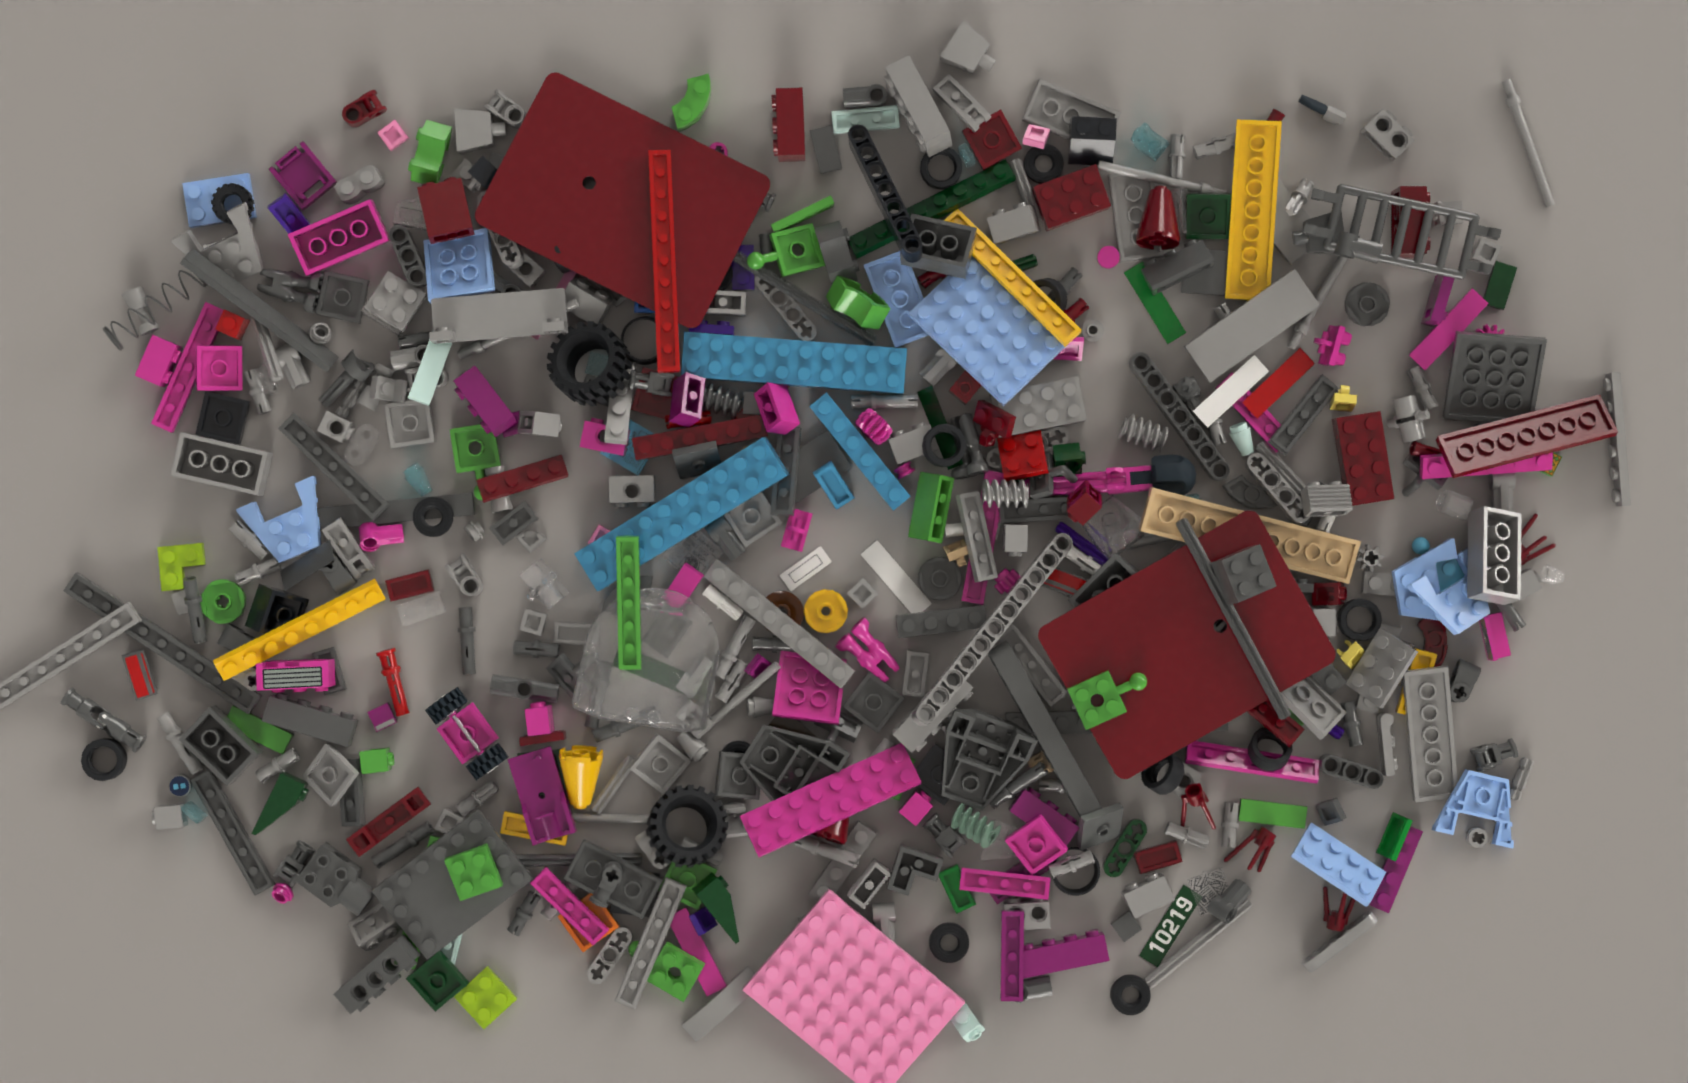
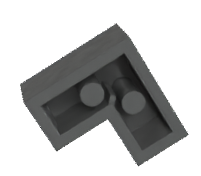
(912, 862)

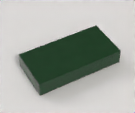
(1499, 285)

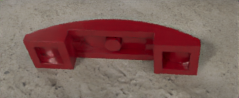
(388, 821)

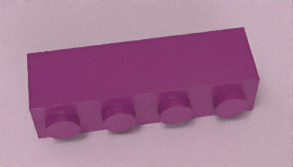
(1065, 954)

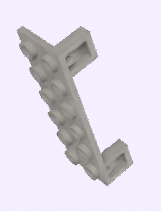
(499, 315)

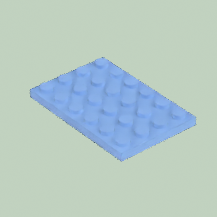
(986, 331)

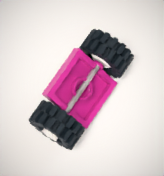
(467, 733)

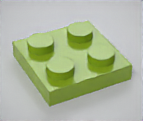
(485, 997)

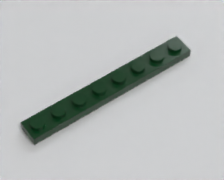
(937, 205)

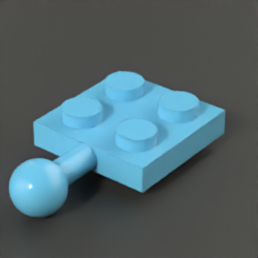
(1447, 570)

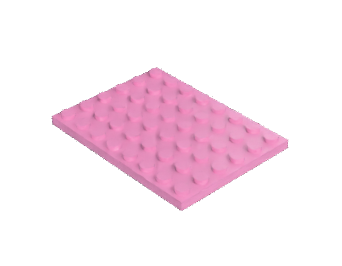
(853, 993)

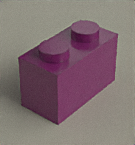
(687, 399)

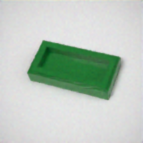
(1394, 836)
(950, 880)

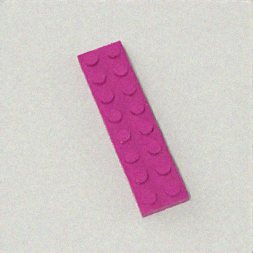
(830, 800)

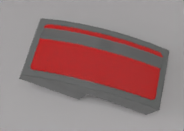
(1064, 582)
(139, 674)

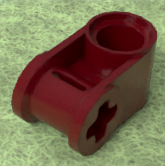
(365, 109)

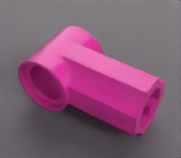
(373, 536)

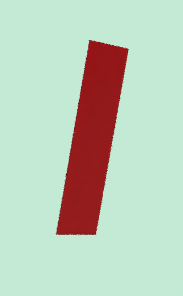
(1278, 383)

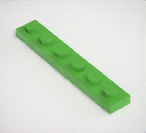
(628, 602)

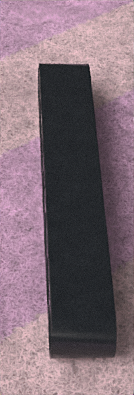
(885, 202)

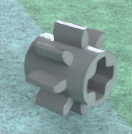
(1371, 563)

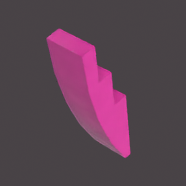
(1444, 333)

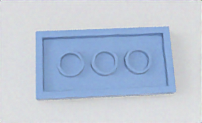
(901, 292)
(1338, 864)

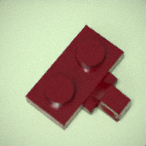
(993, 422)

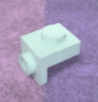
(967, 1024)

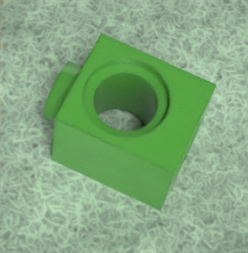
(376, 760)

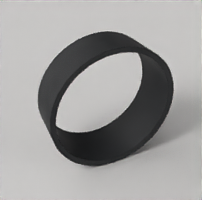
(640, 361)
(1076, 892)

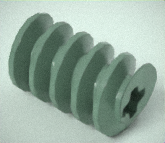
(973, 827)

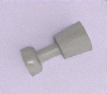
(135, 300)
(364, 398)
(501, 504)

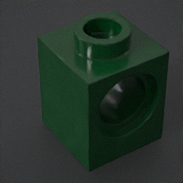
(1070, 456)

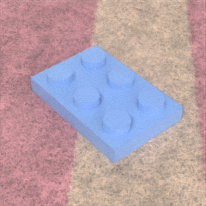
(199, 196)

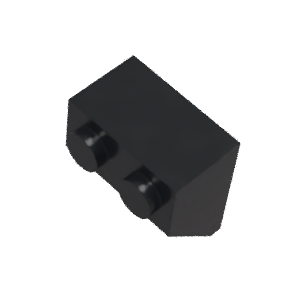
(1091, 140)
(274, 608)

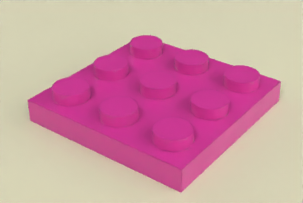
(805, 692)

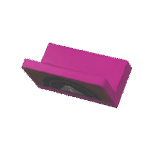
(1494, 636)

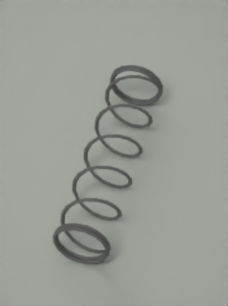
(111, 334)

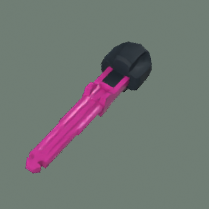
(1166, 473)

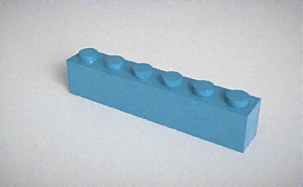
(859, 451)

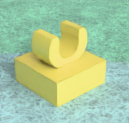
(1343, 400)
(1352, 655)

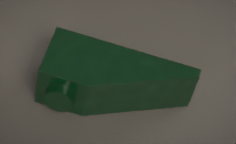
(285, 795)
(718, 901)

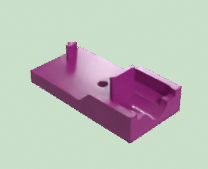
(546, 816)

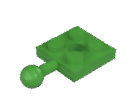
(787, 261)
(465, 460)
(1112, 704)
(673, 957)

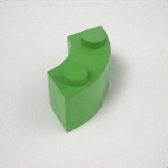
(694, 103)
(432, 144)
(851, 300)

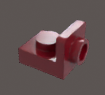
(1329, 593)

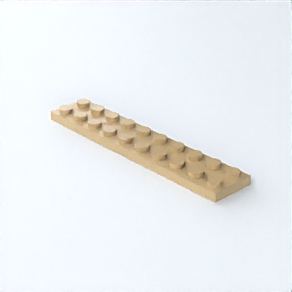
(1300, 546)

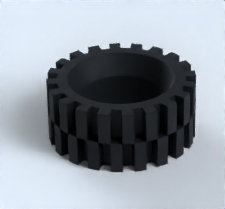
(573, 347)
(703, 804)

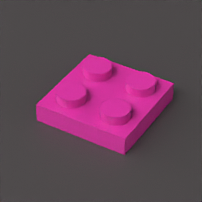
(219, 368)
(1036, 844)

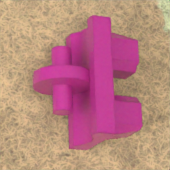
(1330, 345)
(796, 530)

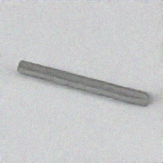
(1192, 947)

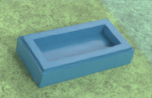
(833, 485)

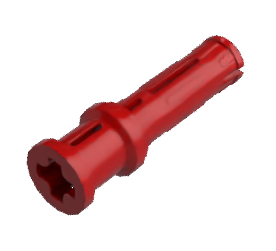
(400, 708)

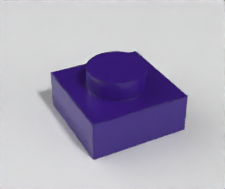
(702, 921)

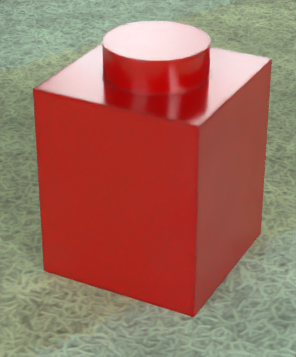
(232, 324)

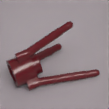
(1525, 551)
(1196, 797)
(1264, 840)
(1337, 919)

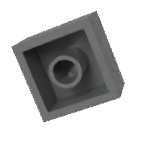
(1243, 574)

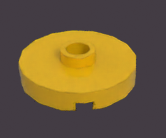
(830, 622)

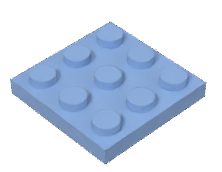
(459, 266)

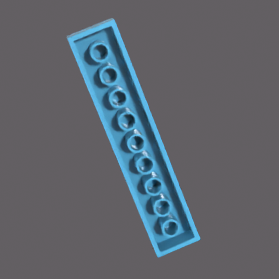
(794, 362)
(687, 510)

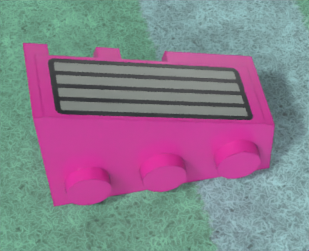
(295, 675)

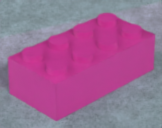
(339, 237)

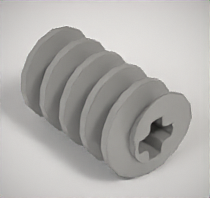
(1144, 432)
(1005, 493)

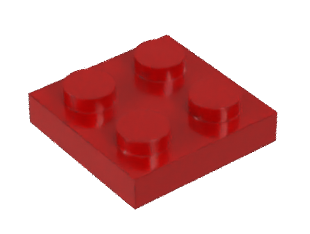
(1022, 455)

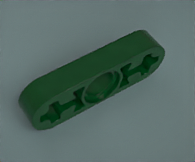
(1127, 830)

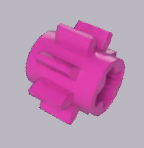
(1006, 580)

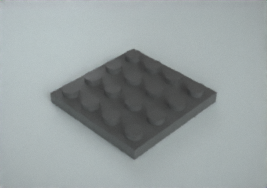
(1493, 376)

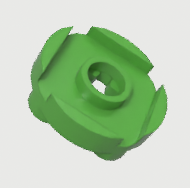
(233, 609)

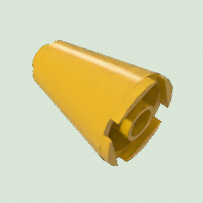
(580, 773)

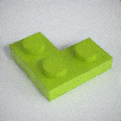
(174, 559)

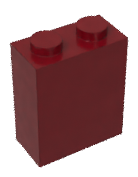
(445, 210)

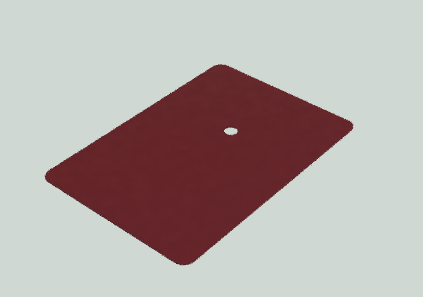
(608, 229)
(1165, 629)

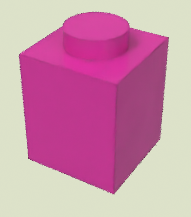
(916, 807)

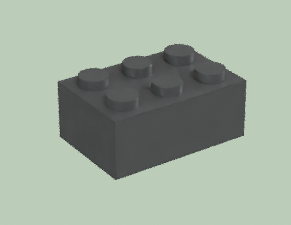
(221, 745)

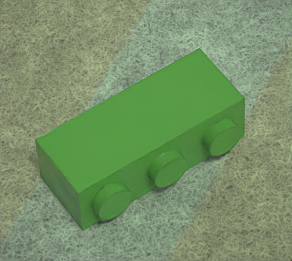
(931, 507)

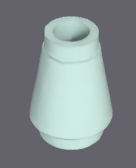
(1242, 438)

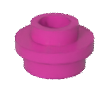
(282, 893)

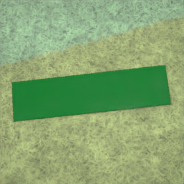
(1155, 305)

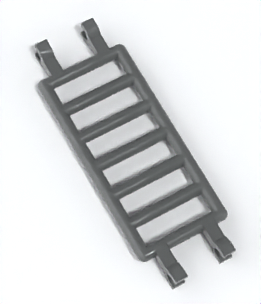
(1407, 204)

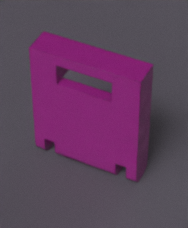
(302, 172)
(1437, 301)

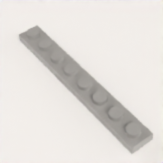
(779, 623)
(68, 653)

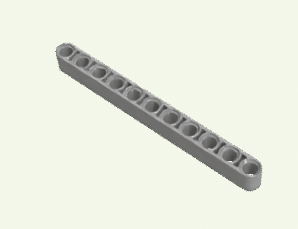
(1000, 621)

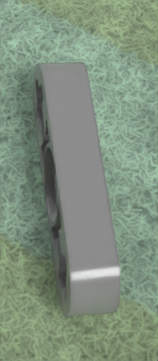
(595, 965)

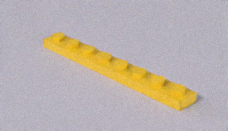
(1019, 284)
(299, 629)

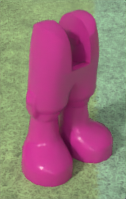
(876, 650)

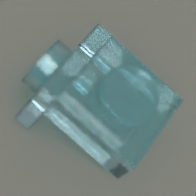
(1149, 141)

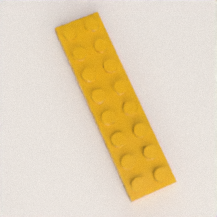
(1253, 208)

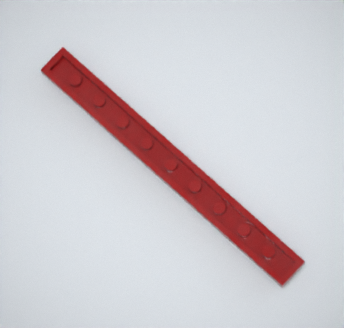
(664, 261)

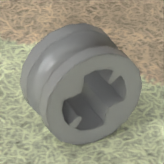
(1469, 835)

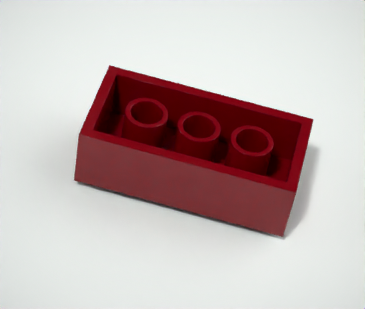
(1363, 457)

